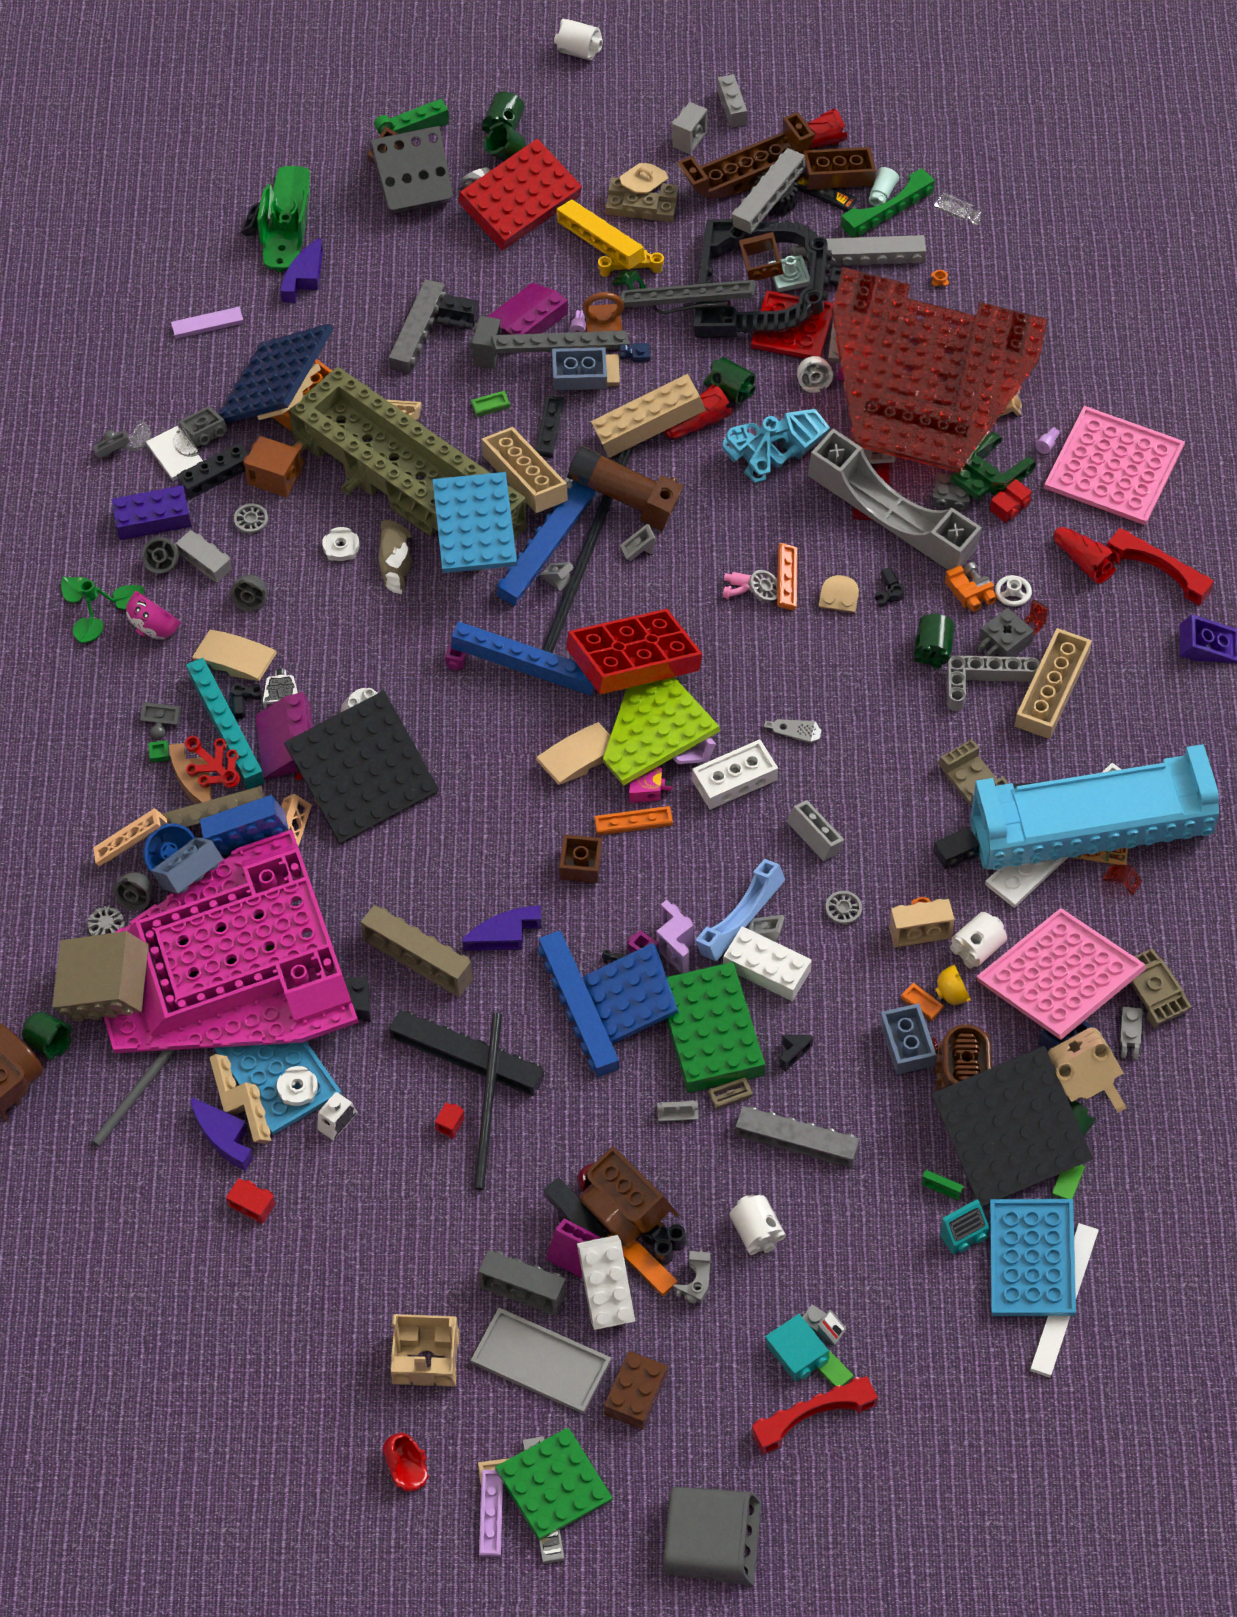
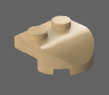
(409, 407)
(839, 594)

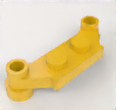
(650, 261)

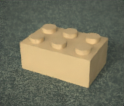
(921, 922)

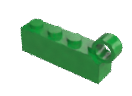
(420, 118)

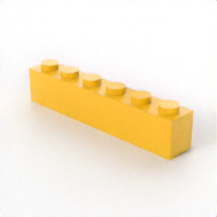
(600, 234)

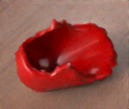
(405, 1462)

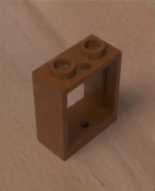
(765, 243)

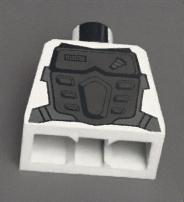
(278, 687)
(337, 1113)

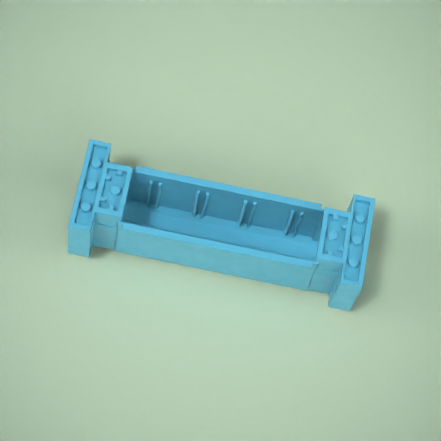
(1095, 811)

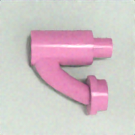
(736, 579)

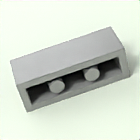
(732, 101)
(204, 556)
(815, 830)

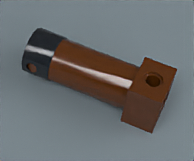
(620, 483)

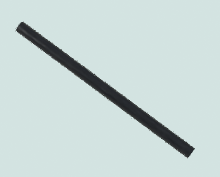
(488, 1101)

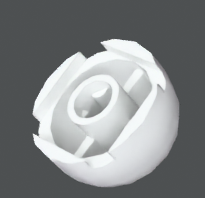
(814, 374)

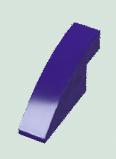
(303, 272)
(503, 930)
(223, 1133)

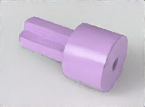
(578, 323)
(1047, 441)

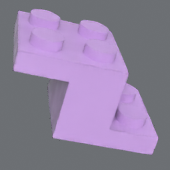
(675, 936)

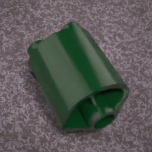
(504, 108)
(732, 379)
(934, 640)

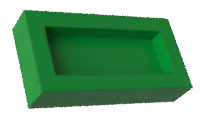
(942, 1185)

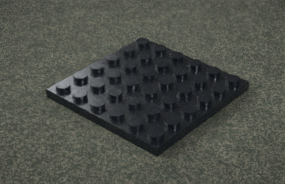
(361, 766)
(1012, 1126)

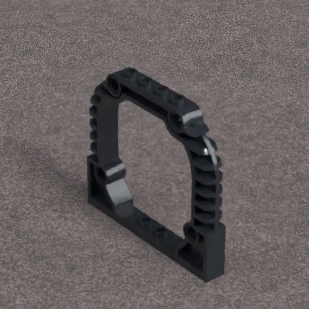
(727, 322)

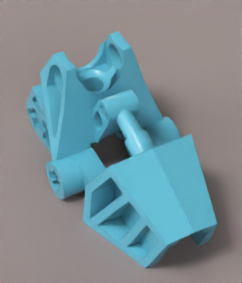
(797, 432)

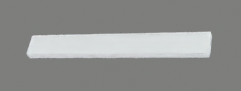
(1056, 1325)

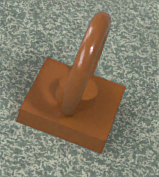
(603, 317)

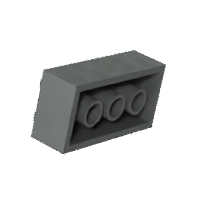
(522, 1282)

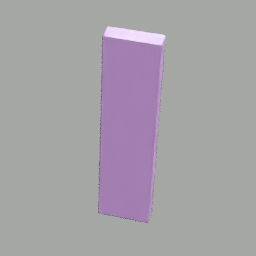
(207, 322)
(491, 1514)

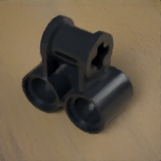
(663, 1239)

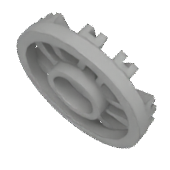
(251, 518)
(763, 585)
(843, 907)
(105, 923)

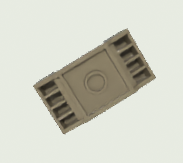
(965, 767)
(1159, 990)

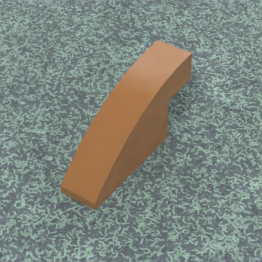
(189, 784)

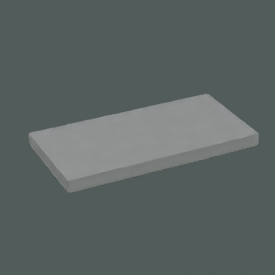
(541, 1360)

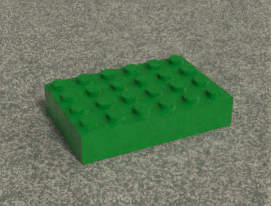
(713, 1029)

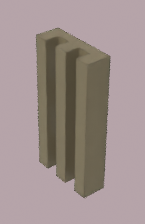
(726, 1102)

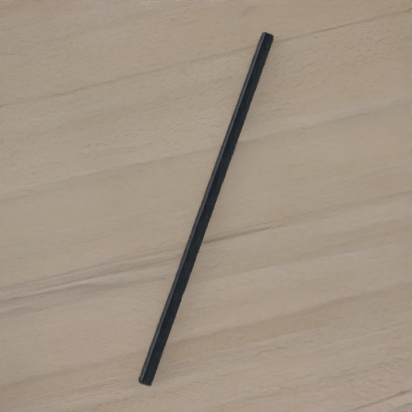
(581, 564)

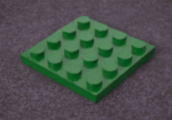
(553, 1484)

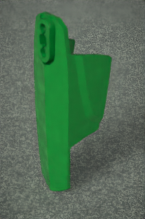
(284, 217)

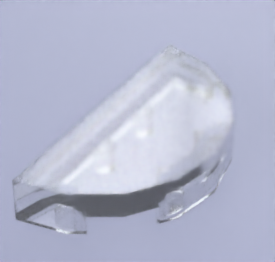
(139, 436)
(184, 444)

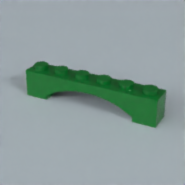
(859, 221)

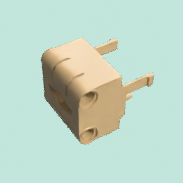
(1087, 1067)
(419, 1334)

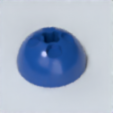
(169, 836)

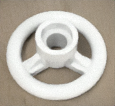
(1013, 588)

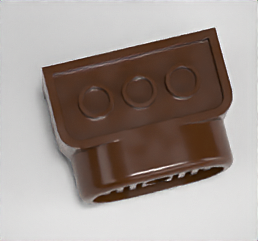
(958, 1046)
(17, 1070)
(623, 1198)

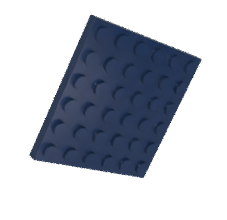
(275, 374)

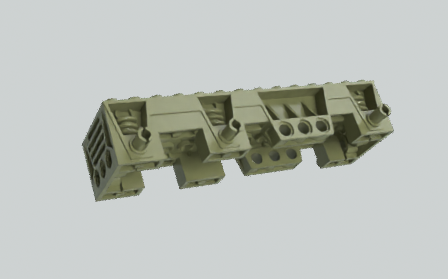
(392, 435)

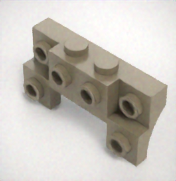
(644, 206)

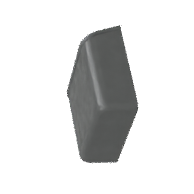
(413, 175)
(709, 1534)

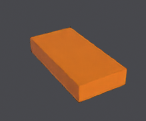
(929, 1005)

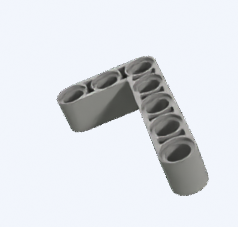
(984, 672)

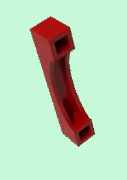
(1194, 584)
(856, 1396)

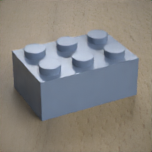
(579, 368)
(187, 865)
(907, 1039)

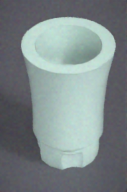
(883, 186)

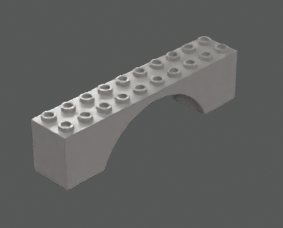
(845, 471)

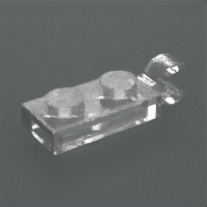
(957, 208)

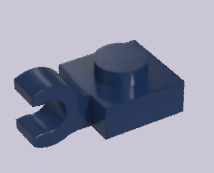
(639, 352)

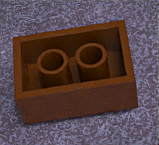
(635, 1390)

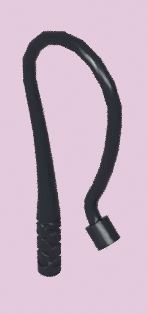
(716, 304)

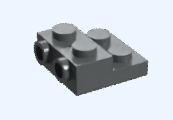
(204, 426)
(949, 494)

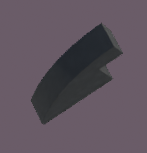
(571, 1207)

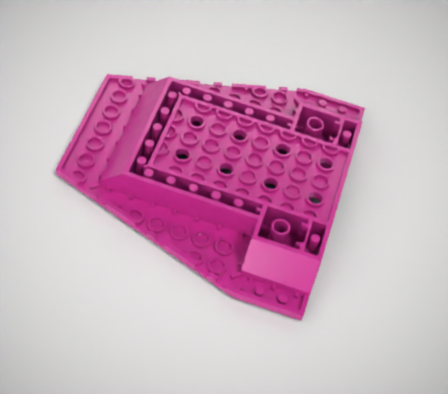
(265, 994)

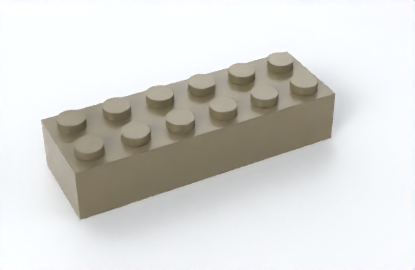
(417, 950)

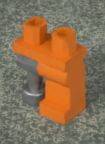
(973, 592)

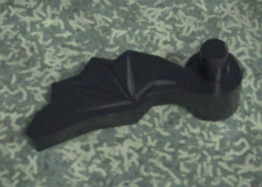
(606, 955)

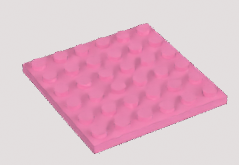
(1114, 465)
(1061, 973)

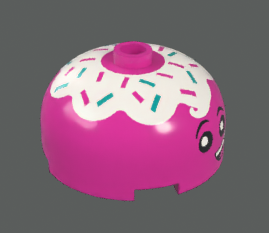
(150, 618)

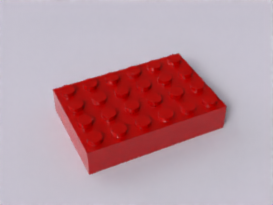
(519, 194)
(633, 651)

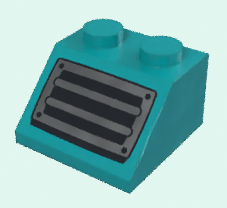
(964, 1227)

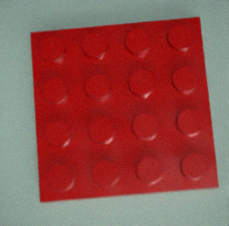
(798, 342)

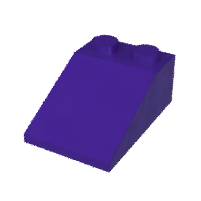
(1207, 640)

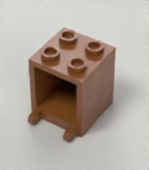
(273, 466)

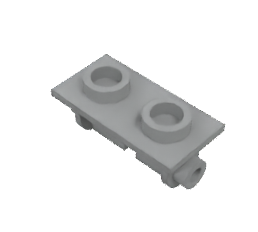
(677, 1111)

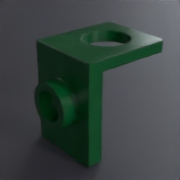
(628, 278)

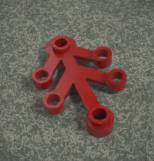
(213, 765)

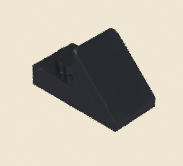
(796, 1047)

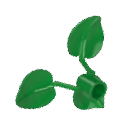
(76, 588)

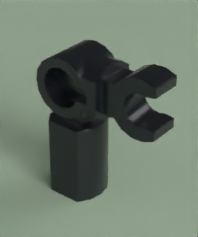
(895, 590)
(239, 694)

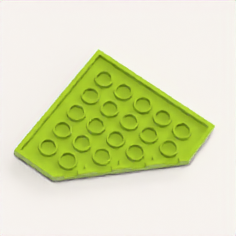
(655, 726)

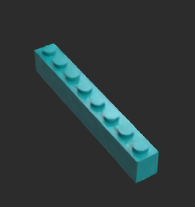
(225, 722)

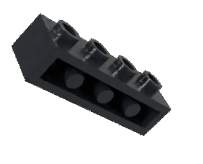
(213, 471)

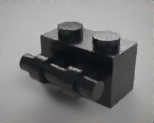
(458, 312)

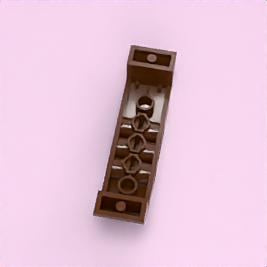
(742, 168)

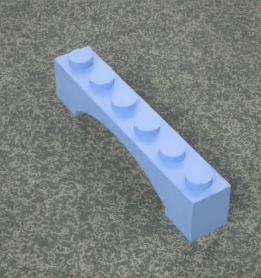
(765, 882)

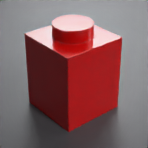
(449, 1119)

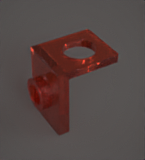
(1037, 614)
(1122, 874)

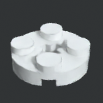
(341, 553)
(301, 1096)

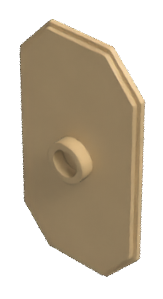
(643, 178)

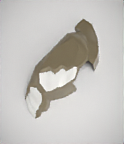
(394, 555)

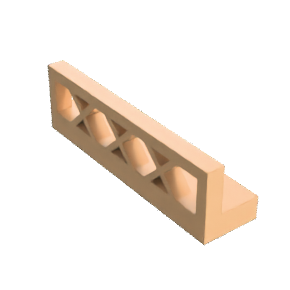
(289, 805)
(128, 836)

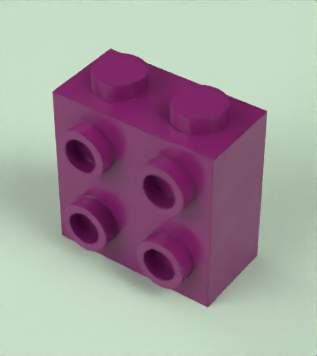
(564, 1249)

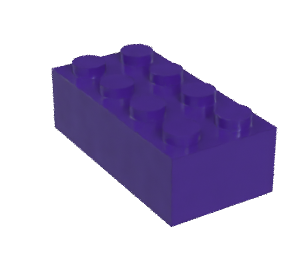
(151, 512)

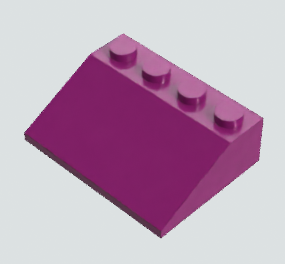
(531, 311)
(275, 726)

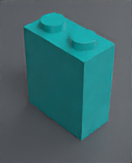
(797, 1348)

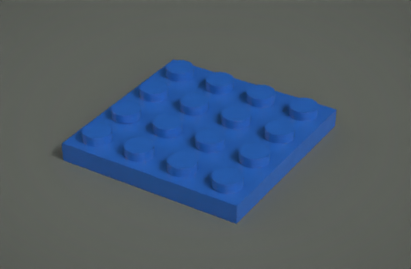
(631, 993)

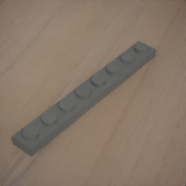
(688, 293)
(547, 341)

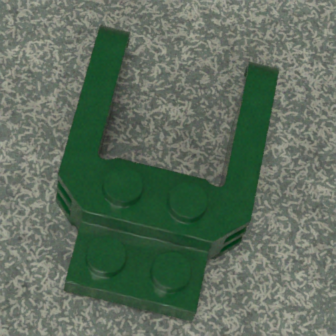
(981, 477)

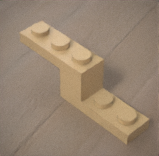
(240, 1098)

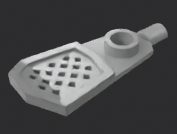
(795, 728)

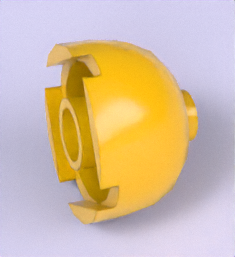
(952, 987)

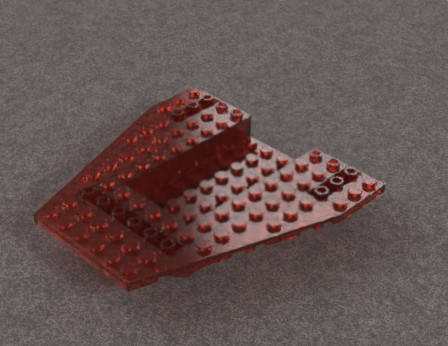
(915, 411)

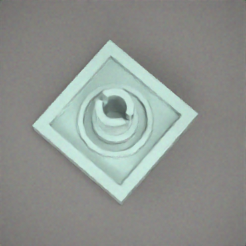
(794, 274)

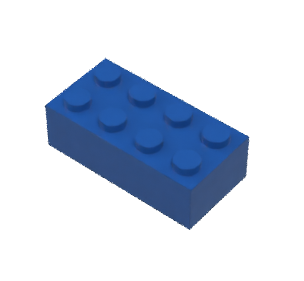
(244, 824)

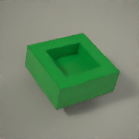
(159, 751)

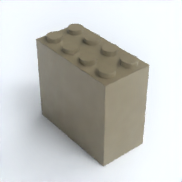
(100, 976)

